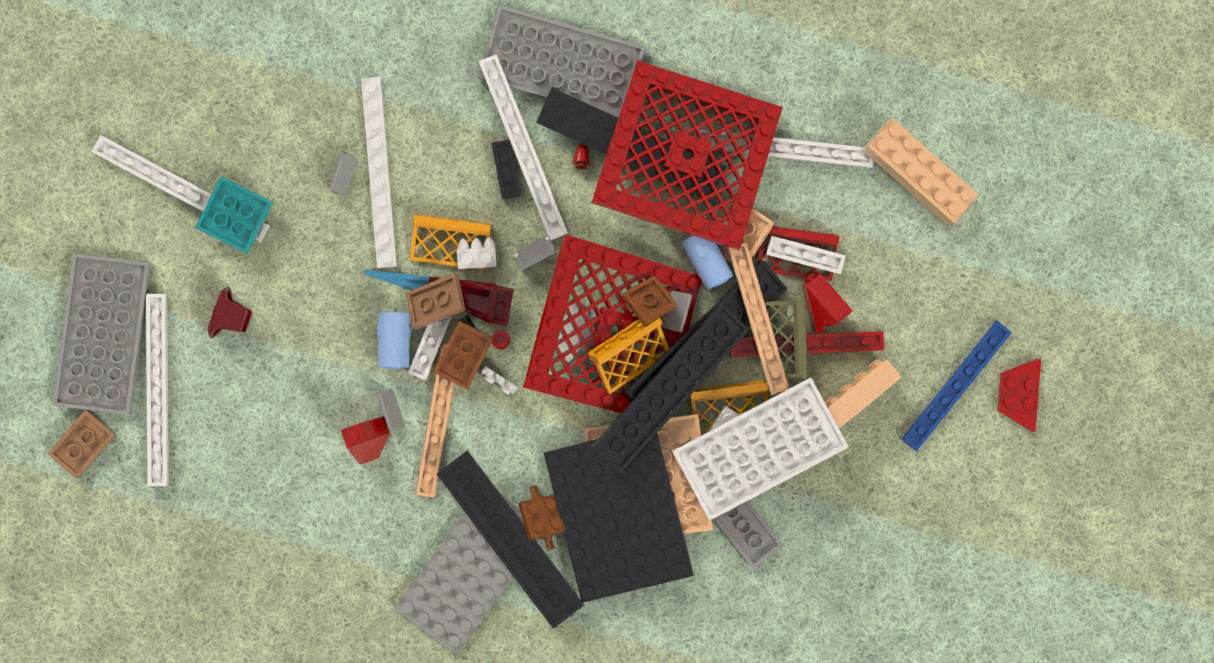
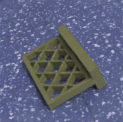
(799, 334)

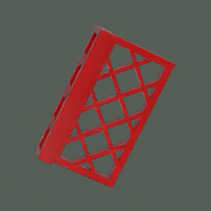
(799, 236)

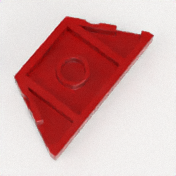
(1020, 394)

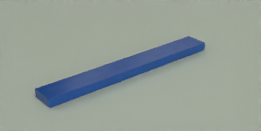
(956, 385)

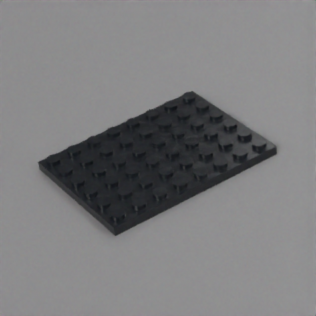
(618, 526)

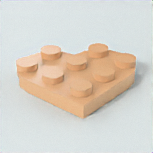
(756, 230)

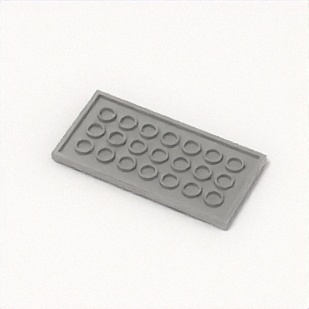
(560, 56)
(102, 334)
(457, 585)

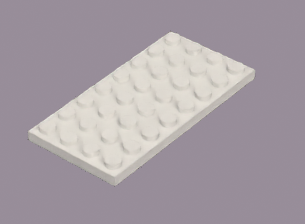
(760, 449)

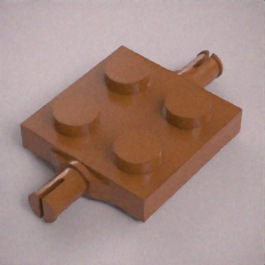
(541, 517)

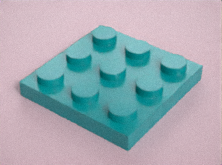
(234, 215)

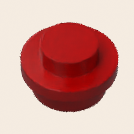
(501, 340)

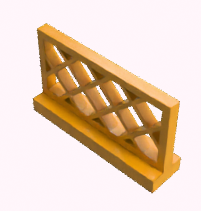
(446, 224)
(625, 341)
(727, 391)

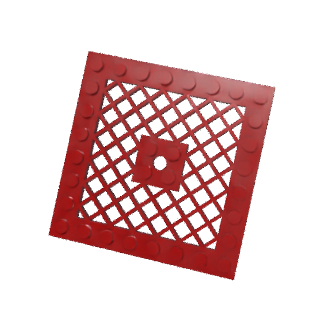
(715, 97)
(557, 305)

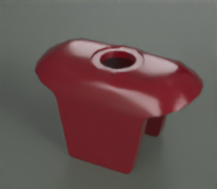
(228, 315)

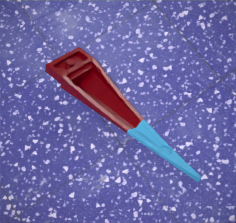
(480, 299)

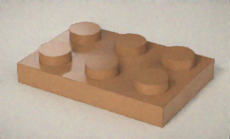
(435, 301)
(82, 444)

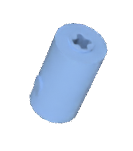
(707, 261)
(393, 340)

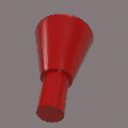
(581, 157)

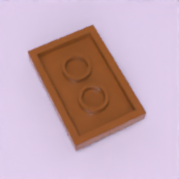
(463, 355)

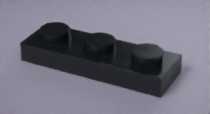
(506, 169)

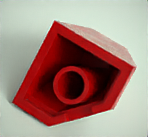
(823, 303)
(366, 439)

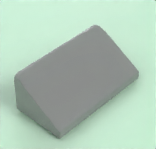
(343, 174)
(676, 318)
(391, 410)

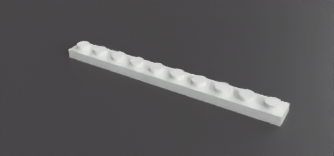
(523, 147)
(802, 150)
(379, 172)
(157, 176)
(157, 390)

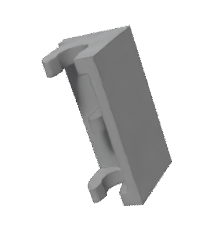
(535, 253)

